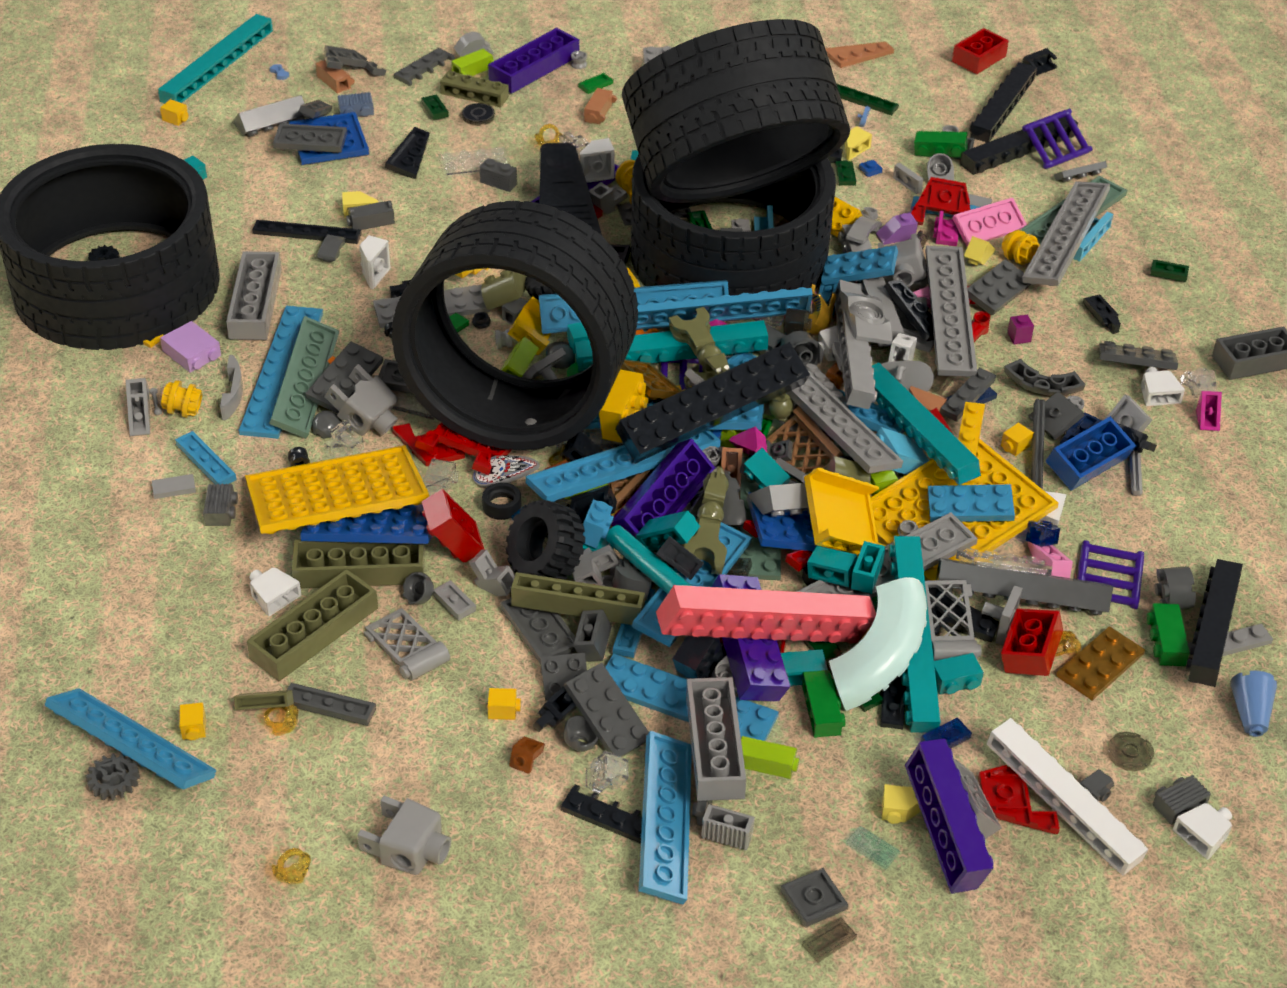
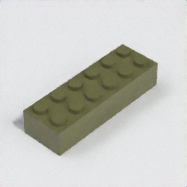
(374, 563)
(312, 625)

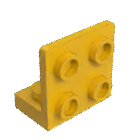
(843, 215)

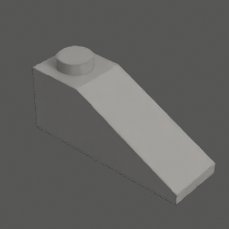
(138, 406)

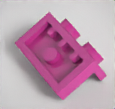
(945, 231)

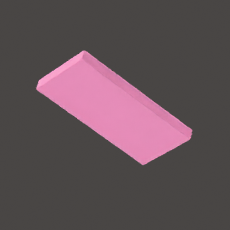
(989, 221)

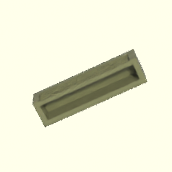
(263, 700)

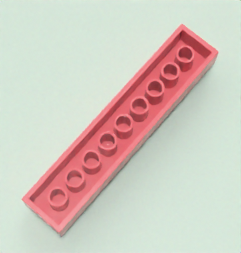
(765, 614)

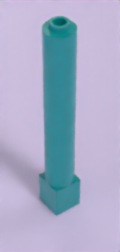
(644, 559)

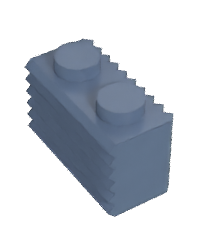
(358, 103)

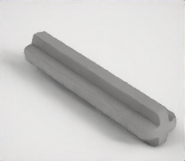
(1135, 473)

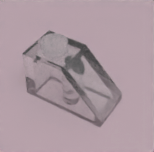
(440, 475)

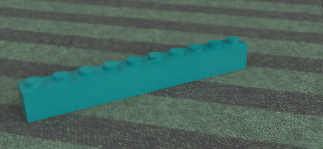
(216, 59)
(663, 346)
(924, 428)
(919, 677)

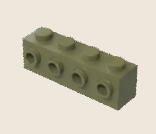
(474, 89)

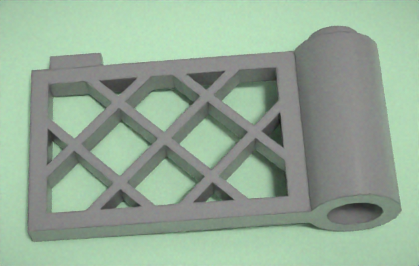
(953, 645)
(421, 658)

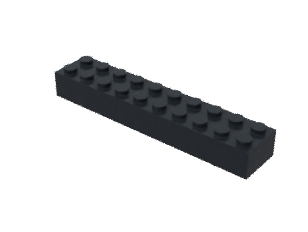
(712, 402)

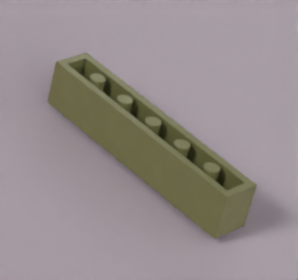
(574, 597)

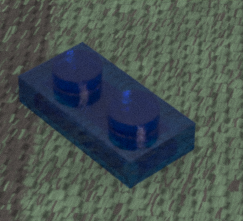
(953, 731)

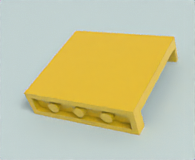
(840, 511)

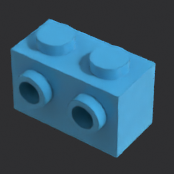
(597, 523)

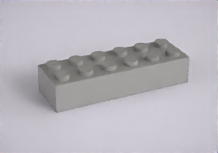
(254, 295)
(715, 739)

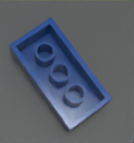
(1090, 453)

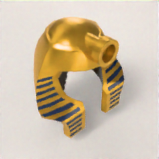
(823, 312)

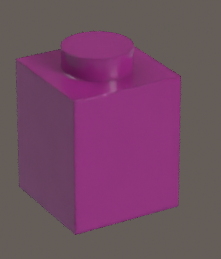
(1020, 329)

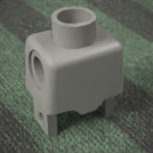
(910, 262)
(369, 404)
(409, 839)

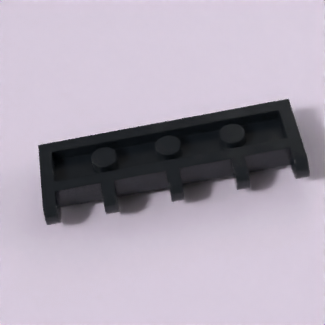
(603, 814)

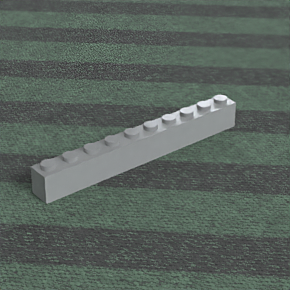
(872, 286)
(855, 356)

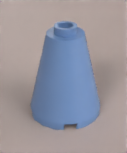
(1254, 700)

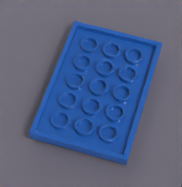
(388, 526)

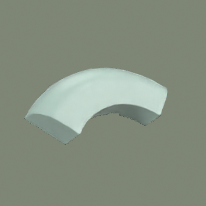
(886, 646)

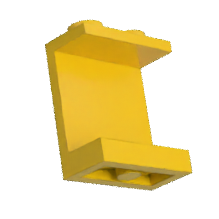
(529, 325)

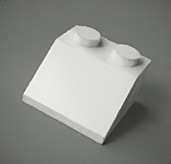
(598, 160)
(374, 259)

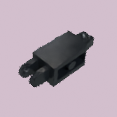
(555, 710)

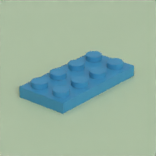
(860, 265)
(972, 502)

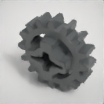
(113, 776)

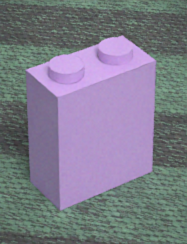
(190, 346)

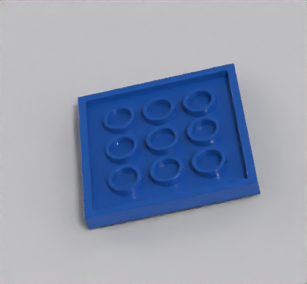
(354, 143)
(783, 531)

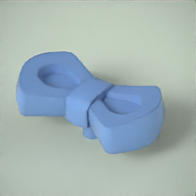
(281, 74)
(864, 117)

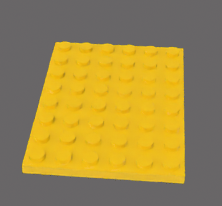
(335, 489)
(909, 501)

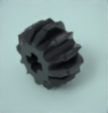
(103, 253)

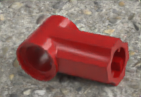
(980, 324)

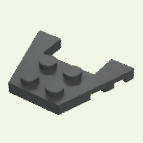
(338, 57)

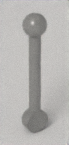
(157, 411)

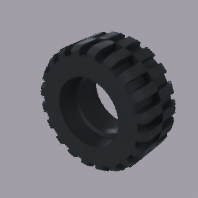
(563, 542)

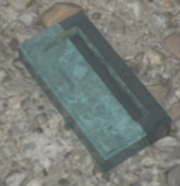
(873, 847)

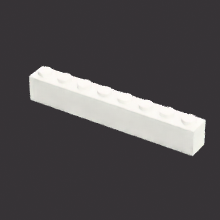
(1067, 797)

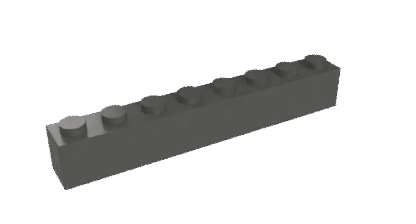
(1036, 587)

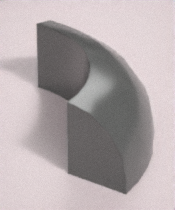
(1040, 384)
(733, 506)

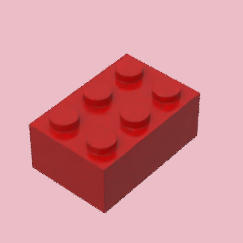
(980, 51)
(452, 526)
(1032, 642)

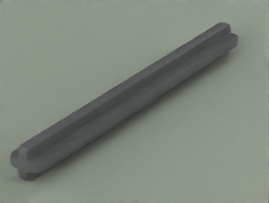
(1038, 442)

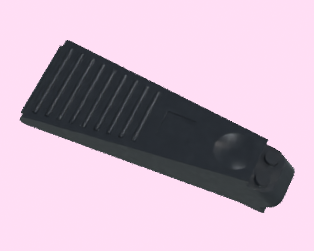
(564, 182)

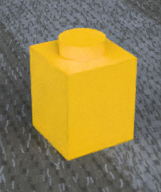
(174, 112)
(1016, 439)
(503, 703)
(192, 721)

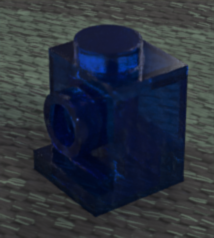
(1042, 533)

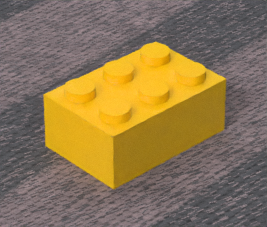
(624, 399)

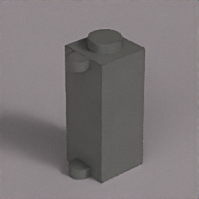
(371, 215)

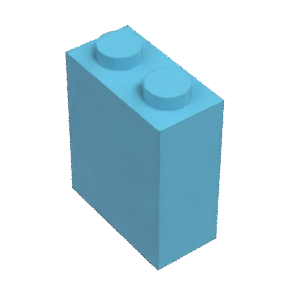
(905, 448)

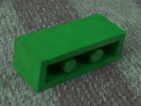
(935, 142)
(1168, 634)
(822, 703)

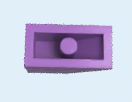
(898, 229)

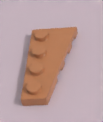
(853, 54)

